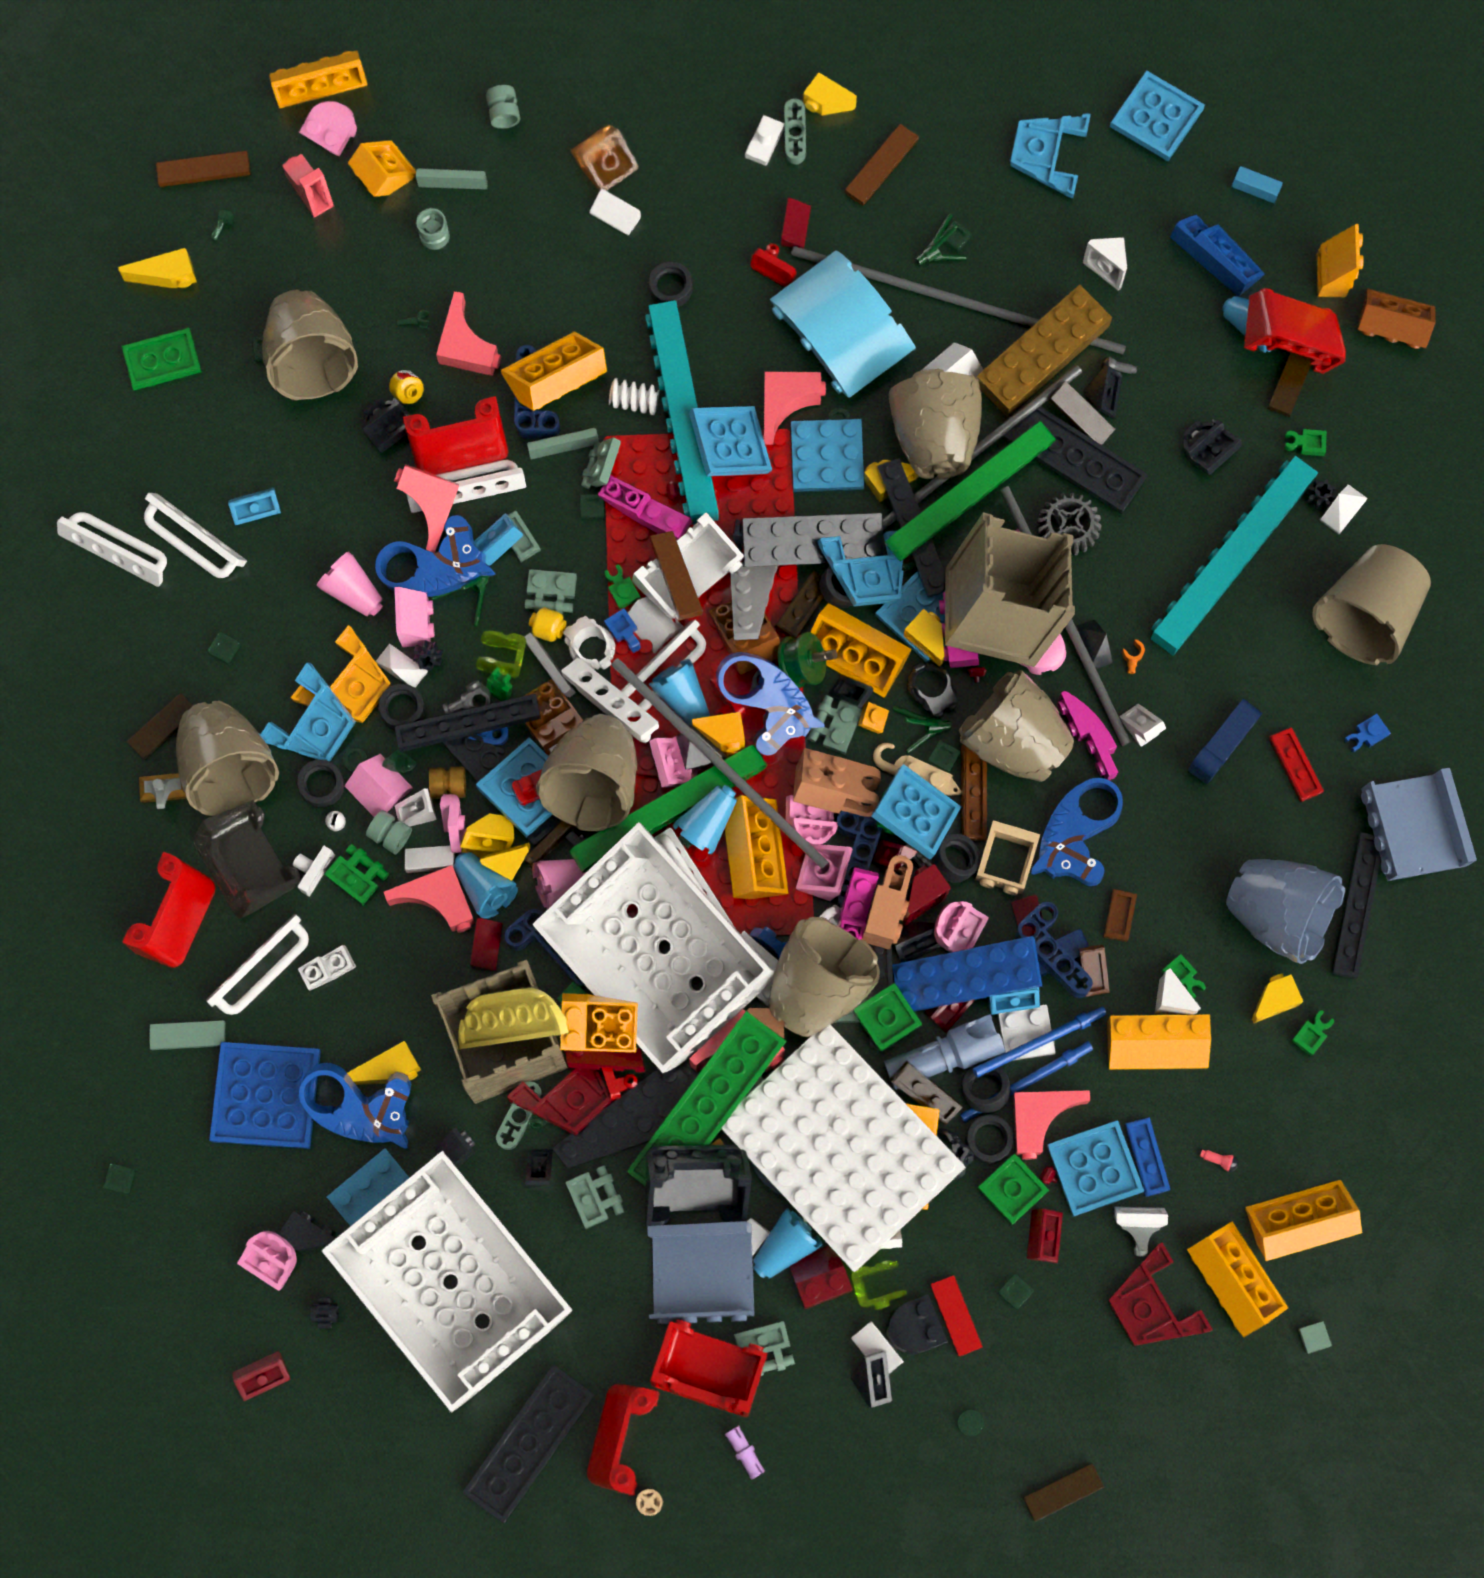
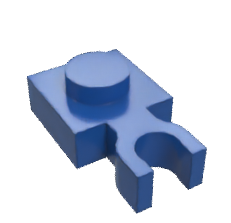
(1370, 732)

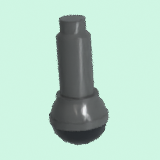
(1118, 366)

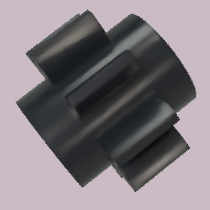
(1327, 491)
(428, 655)
(325, 1313)

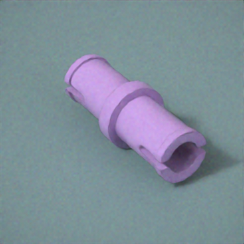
(744, 1452)

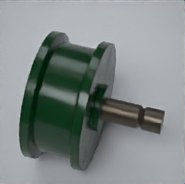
(804, 659)

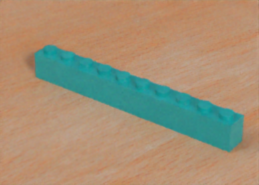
(679, 401)
(1233, 556)

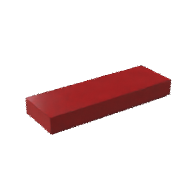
(1296, 764)
(956, 1316)

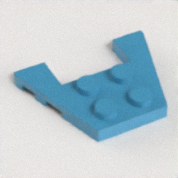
(1038, 147)
(865, 579)
(322, 724)

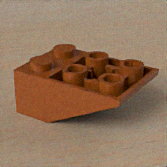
(765, 646)
(556, 716)

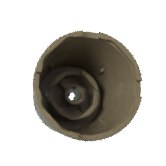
(1374, 605)

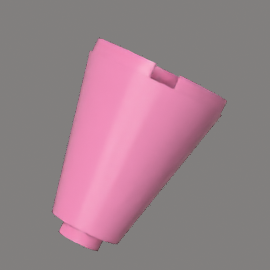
(351, 586)
(554, 879)

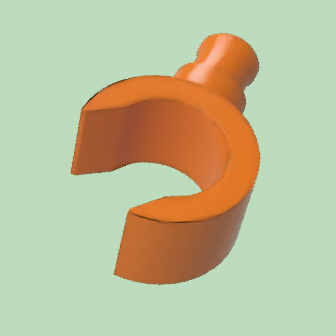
(1132, 660)

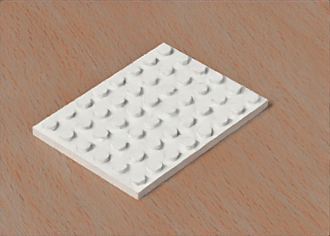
(841, 1146)

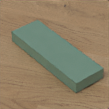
(451, 178)
(562, 443)
(187, 1035)

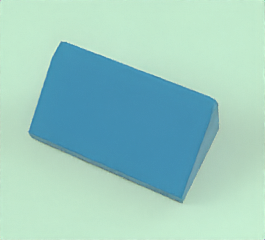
(1257, 184)
(254, 506)
(498, 538)
(1014, 1001)

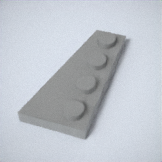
(749, 599)

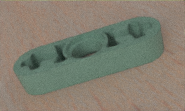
(800, 139)
(523, 1125)

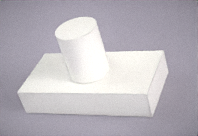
(765, 140)
(313, 869)

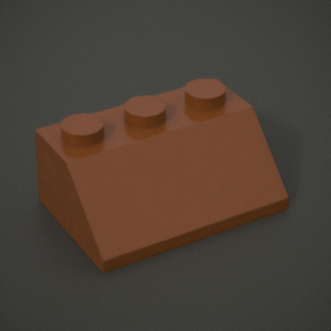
(1396, 319)

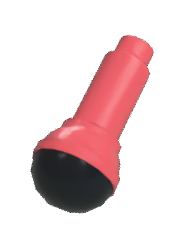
(1227, 1162)

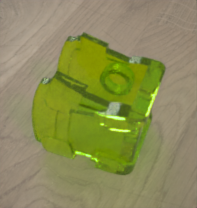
(497, 639)
(880, 1302)

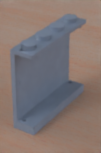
(1418, 825)
(702, 1272)

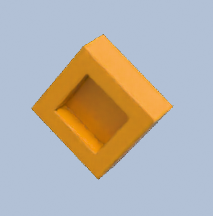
(873, 717)

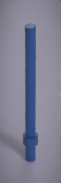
(1080, 1022)
(1067, 1058)

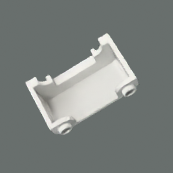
(707, 558)

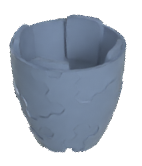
(1286, 905)

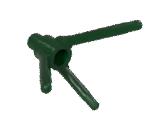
(932, 251)
(478, 585)
(932, 725)

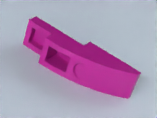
(643, 509)
(1086, 725)
(857, 902)

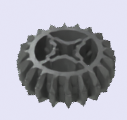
(1056, 510)

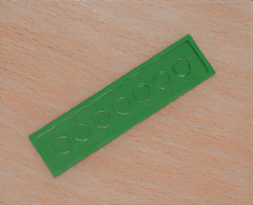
(716, 1089)

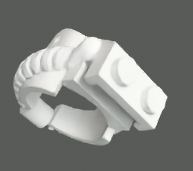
(584, 629)

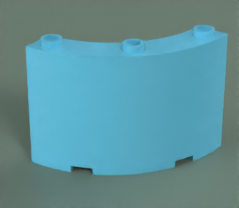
(843, 323)

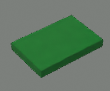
(161, 359)

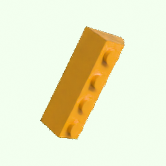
(318, 79)
(555, 370)
(860, 649)
(755, 852)
(1159, 1042)
(1304, 1220)
(1237, 1279)

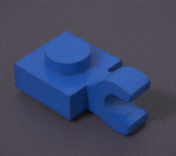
(622, 628)
(767, 938)

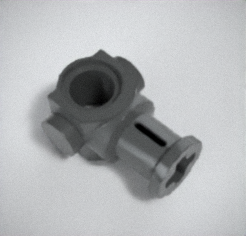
(467, 700)

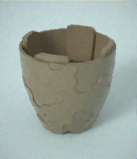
(306, 347)
(937, 421)
(1018, 729)
(222, 759)
(591, 775)
(821, 976)

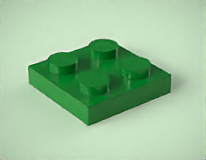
(887, 1017)
(1013, 1189)

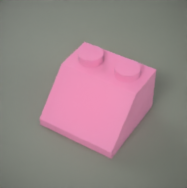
(413, 617)

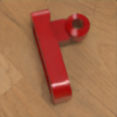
(771, 266)
(730, 707)
(525, 788)
(618, 1085)

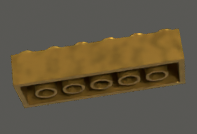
(1043, 350)

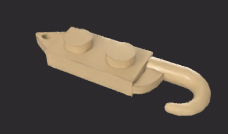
(936, 777)

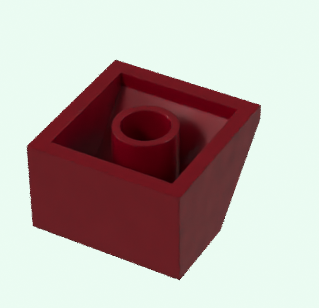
(925, 892)
(820, 1277)

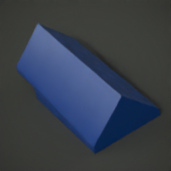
(1217, 253)

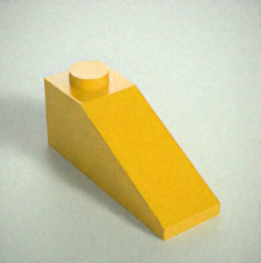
(165, 270)
(384, 1065)

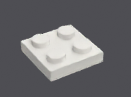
(1024, 1026)

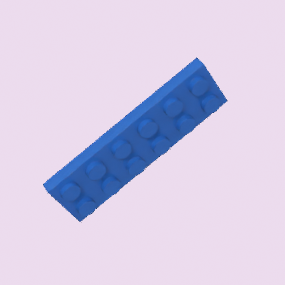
(969, 974)

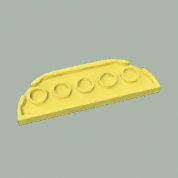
(510, 1018)

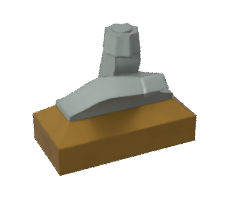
(161, 788)

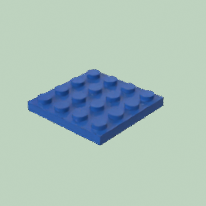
(260, 1095)

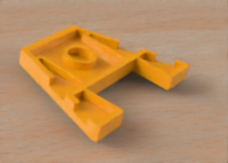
(358, 684)

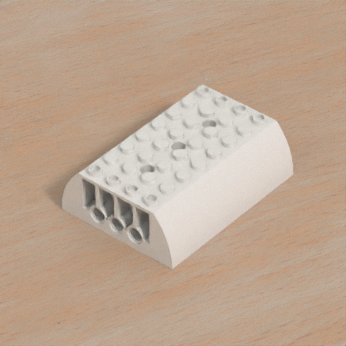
(622, 954)
(408, 1290)

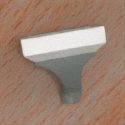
(1141, 1224)

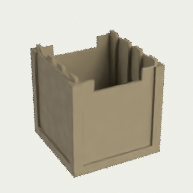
(1008, 592)
(501, 1066)

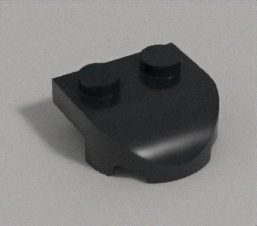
(384, 422)
(1209, 445)
(915, 1327)

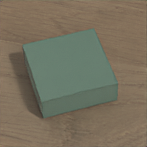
(1314, 1337)

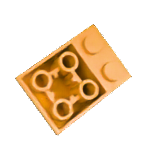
(1339, 263)
(599, 1023)

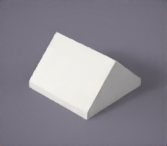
(1107, 259)
(957, 360)
(653, 623)
(1173, 997)

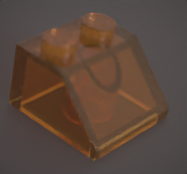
(605, 158)

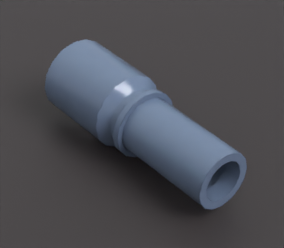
(961, 1047)

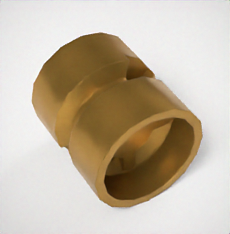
(447, 782)

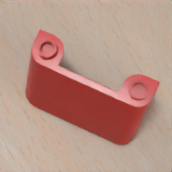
(1294, 327)
(460, 443)
(177, 916)
(708, 1369)
(618, 1406)

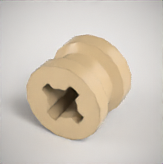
(649, 1502)

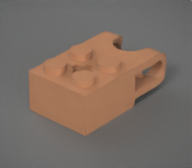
(835, 784)
(889, 905)

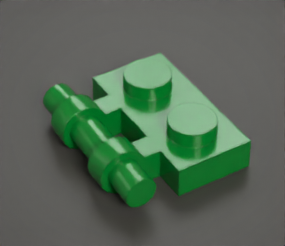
(351, 879)

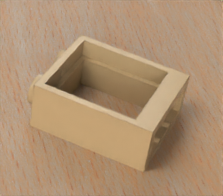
(1014, 835)

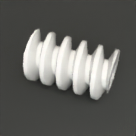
(633, 396)

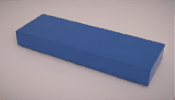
(1147, 1157)

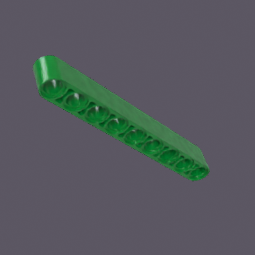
(970, 491)
(667, 807)

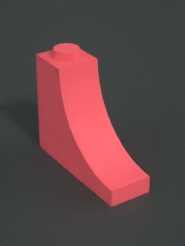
(308, 184)
(461, 347)
(787, 393)
(432, 494)
(441, 893)
(704, 1054)
(1035, 1112)

